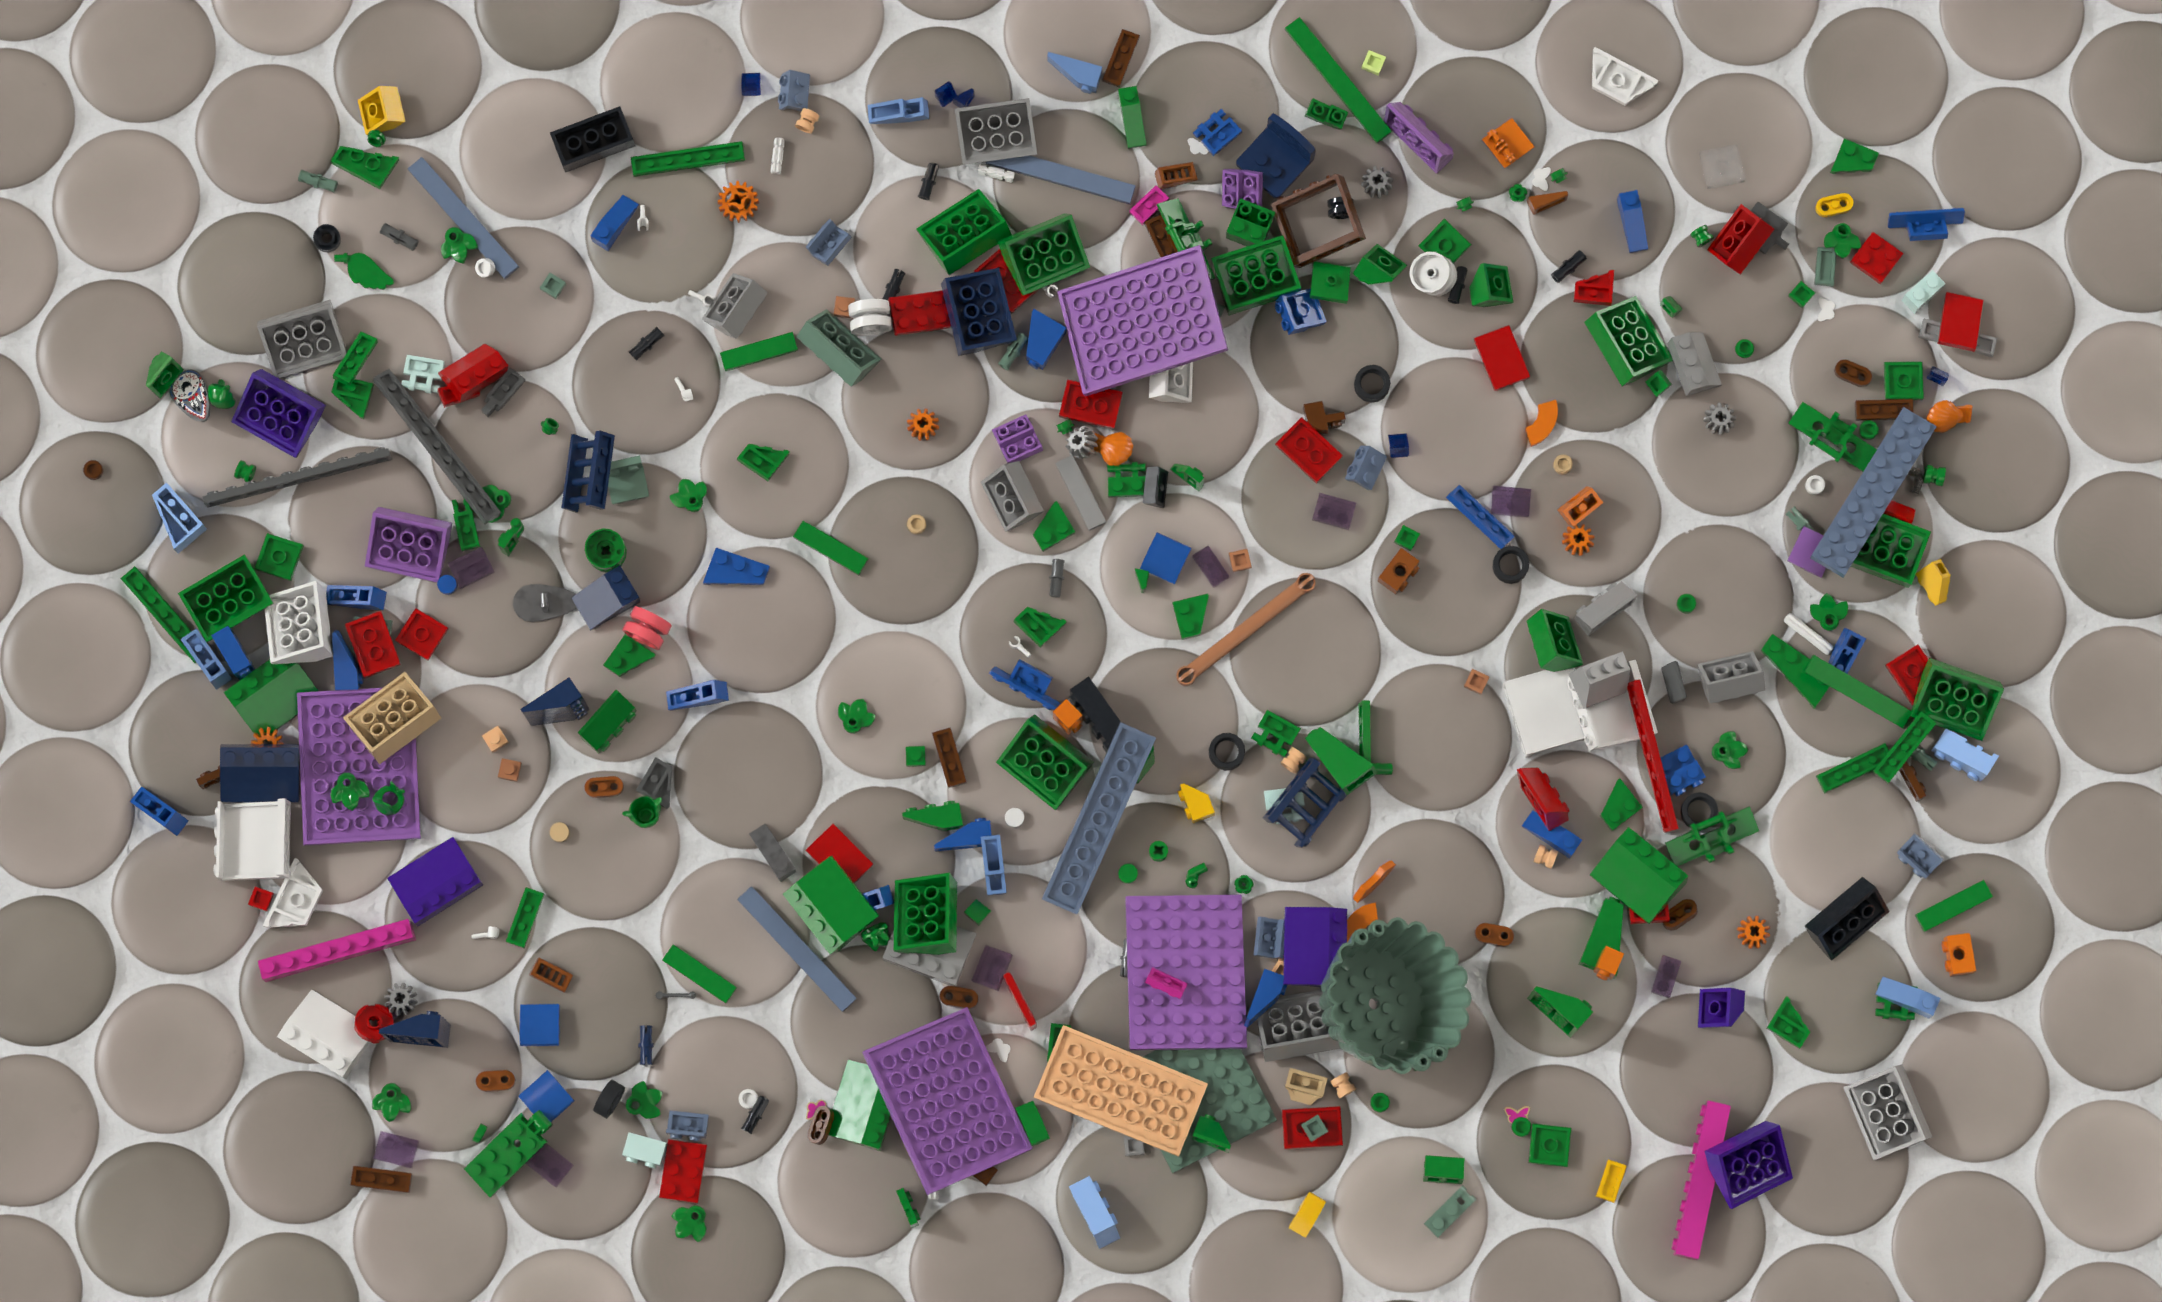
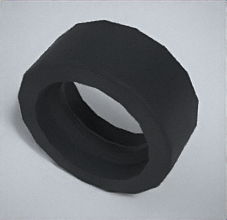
(1372, 397)
(1510, 550)
(1227, 737)
(1694, 797)
(609, 1099)

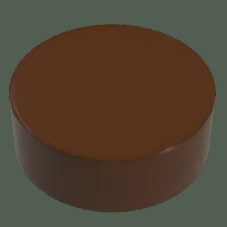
(93, 470)

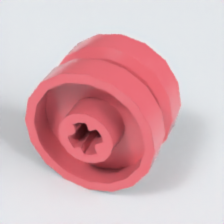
(646, 628)

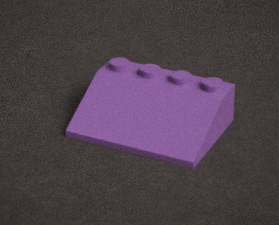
(1418, 136)
(407, 544)

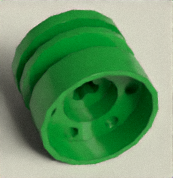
(605, 539)

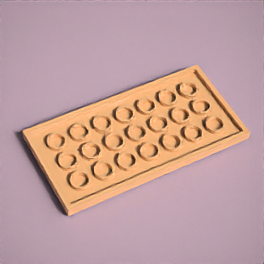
(1120, 1090)

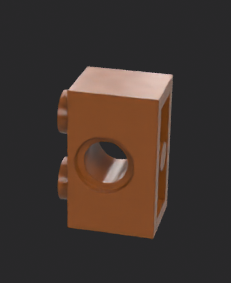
(1401, 560)

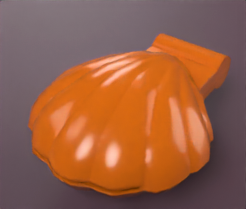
(1947, 415)
(1114, 448)

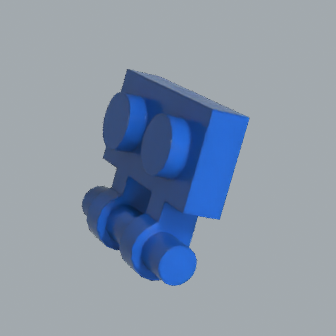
(1221, 136)

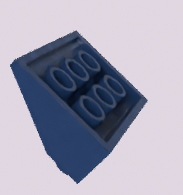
(978, 311)
(557, 705)
(259, 772)
(422, 1029)

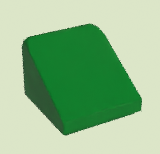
(1670, 306)
(1142, 578)
(977, 912)

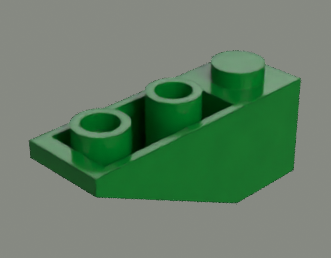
(942, 817)

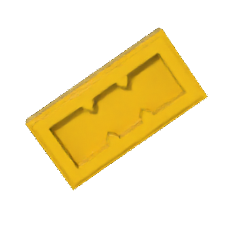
(1611, 1181)

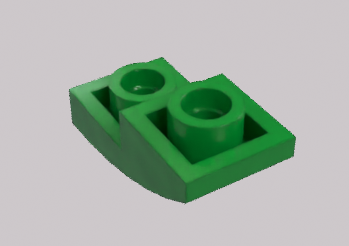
(1326, 114)
(1032, 1123)

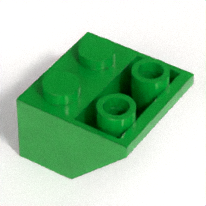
(1249, 223)

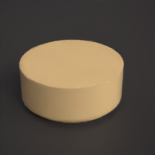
(1562, 464)
(916, 524)
(559, 832)

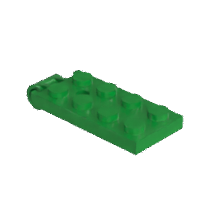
(502, 1158)

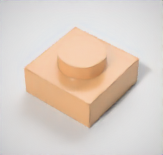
(495, 739)

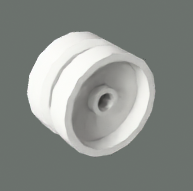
(1423, 269)
(870, 317)

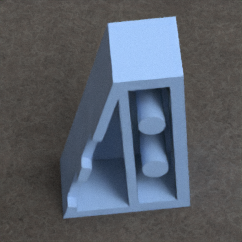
(178, 519)
(1963, 755)
(1095, 1211)

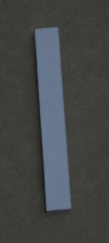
(1068, 177)
(462, 217)
(797, 949)

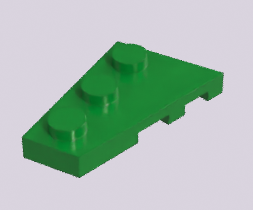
(366, 166)

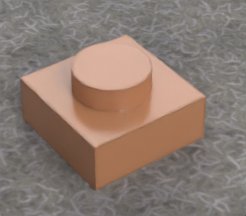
(841, 306)
(1240, 560)
(1476, 681)
(509, 770)

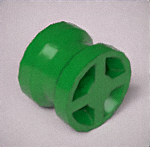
(1702, 236)
(245, 471)
(1160, 853)

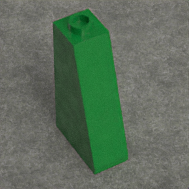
(1342, 762)
(1604, 933)

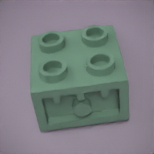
(627, 480)

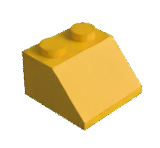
(381, 109)

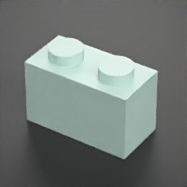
(1923, 292)
(644, 1149)

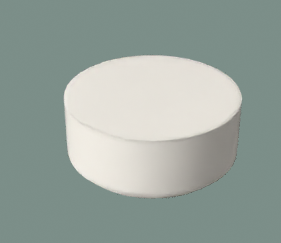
(485, 267)
(1815, 485)
(1014, 817)
(748, 1098)

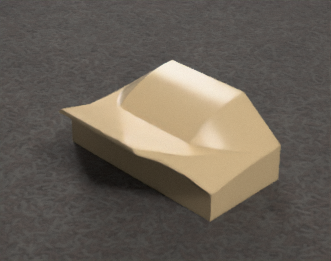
(1305, 1086)

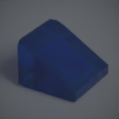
(751, 84)
(945, 94)
(964, 98)
(1937, 376)
(1398, 445)

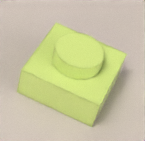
(1373, 62)

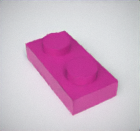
(1148, 205)
(1166, 983)

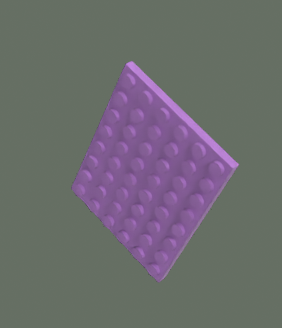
(1142, 320)
(332, 748)
(1199, 944)
(947, 1100)

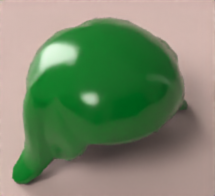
(220, 395)
(644, 811)

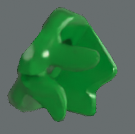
(385, 808)
(876, 936)

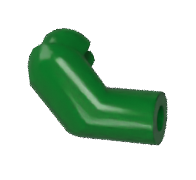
(1193, 875)

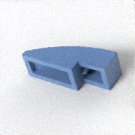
(898, 111)
(993, 865)

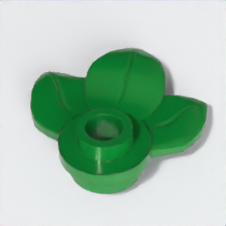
(1842, 242)
(458, 247)
(687, 493)
(494, 494)
(1829, 610)
(855, 713)
(1732, 750)
(351, 793)
(647, 1101)
(391, 1104)
(688, 1225)

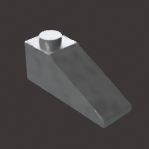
(772, 852)

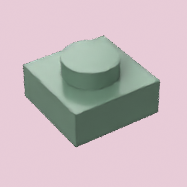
(552, 285)
(1314, 1128)

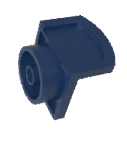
(1278, 153)

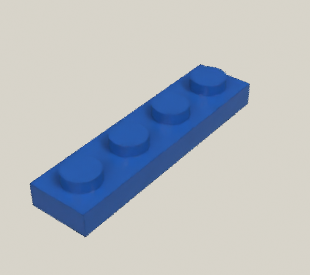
(1480, 517)

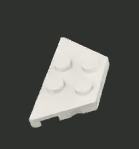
(1618, 78)
(295, 899)

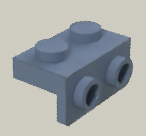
(794, 90)
(828, 242)
(1366, 466)
(1919, 856)
(1269, 938)
(688, 1125)

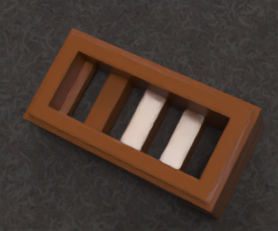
(1162, 184)
(1545, 201)
(533, 973)

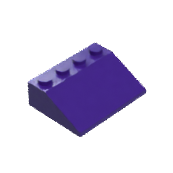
(277, 412)
(435, 881)
(1311, 943)
(1750, 1163)

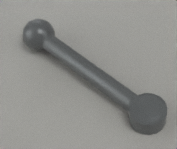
(659, 995)

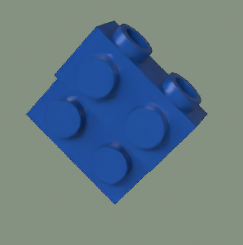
(1299, 311)
(1681, 771)

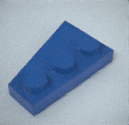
(734, 569)

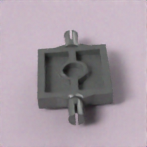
(1773, 220)

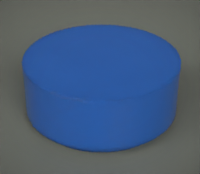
(447, 584)

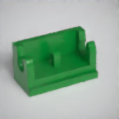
(1443, 1169)

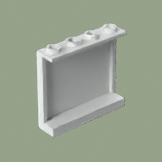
(1543, 710)
(1611, 720)
(252, 840)

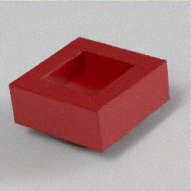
(261, 899)

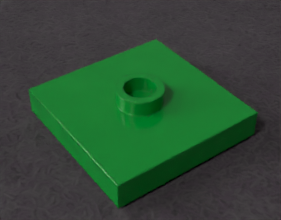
(1445, 241)
(1330, 282)
(1903, 380)
(279, 557)
(1549, 1145)

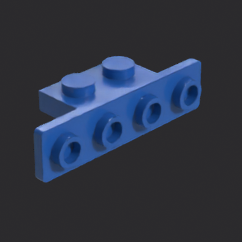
(1926, 224)
(1028, 681)

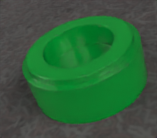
(1868, 430)
(1686, 603)
(1127, 873)
(1379, 1102)
(1521, 1126)
(479, 1133)

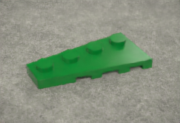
(1792, 665)

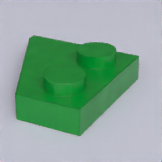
(1854, 158)
(355, 396)
(1192, 476)
(1053, 528)
(1619, 806)
(1788, 1024)

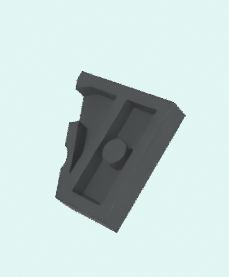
(657, 782)

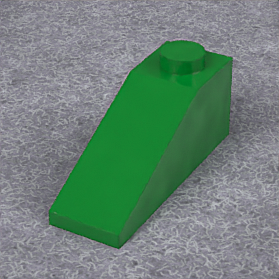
(1132, 117)

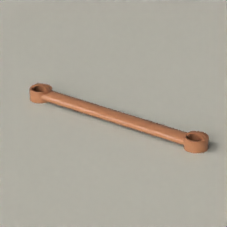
(1245, 629)

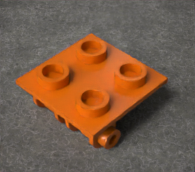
(1508, 143)

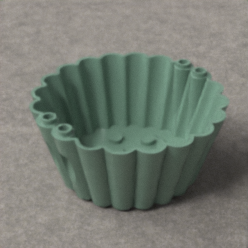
(1415, 990)

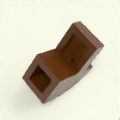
(1316, 417)

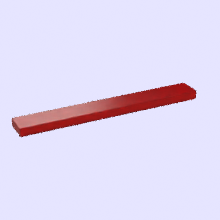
(1652, 756)

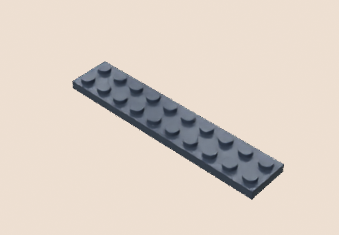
(1873, 492)
(1098, 818)

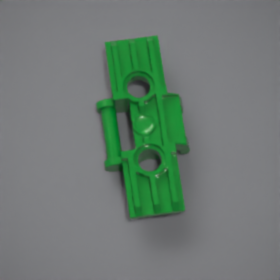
(1183, 233)
(1835, 432)
(1714, 841)

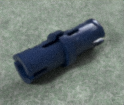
(645, 1045)

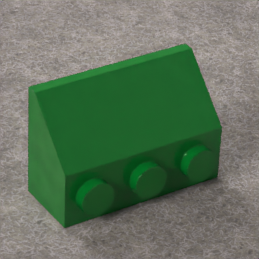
(1554, 641)
(607, 722)

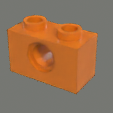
(1580, 506)
(1068, 717)
(1962, 943)
(1608, 963)

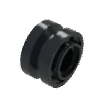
(1337, 209)
(320, 232)

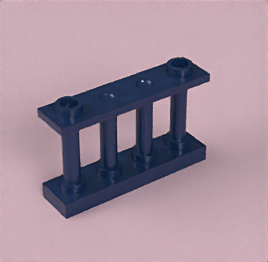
(599, 471)
(1287, 799)

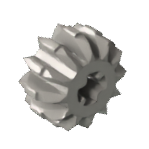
(1382, 187)
(1714, 421)
(1081, 442)
(396, 1005)

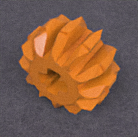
(931, 424)
(1571, 538)
(269, 736)
(1761, 934)

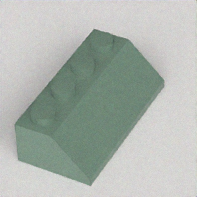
(838, 347)

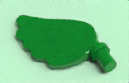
(365, 271)

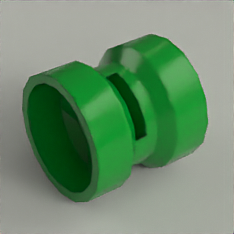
(1934, 475)

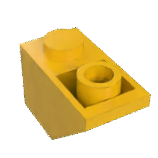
(1935, 581)
(1197, 803)

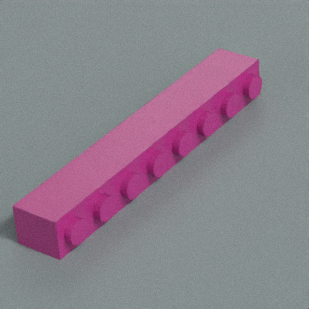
(336, 950)
(1701, 1182)

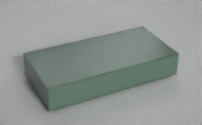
(1825, 267)

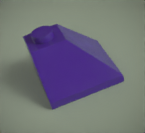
(1720, 1007)

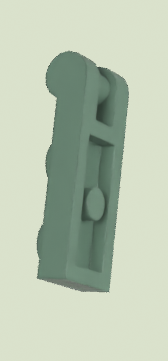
(1449, 1212)

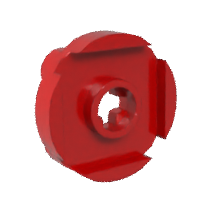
(373, 1012)

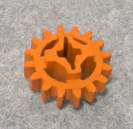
(731, 204)

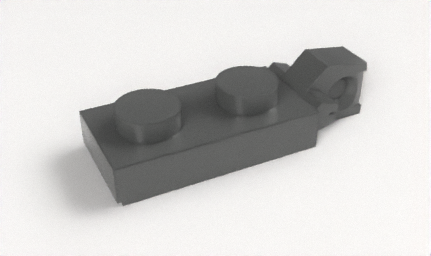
(502, 392)

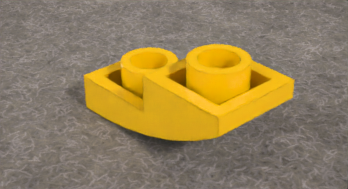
(1307, 1214)

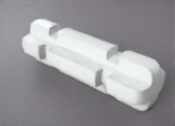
(777, 156)
(996, 173)

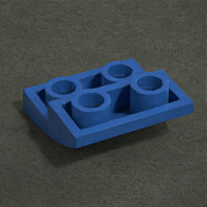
(1165, 558)
(539, 1025)
(547, 1096)

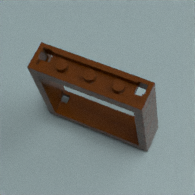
(1331, 247)

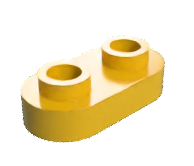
(1833, 205)

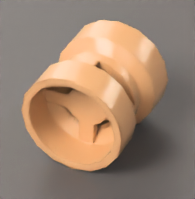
(807, 120)
(1294, 760)
(1544, 855)
(1343, 1085)

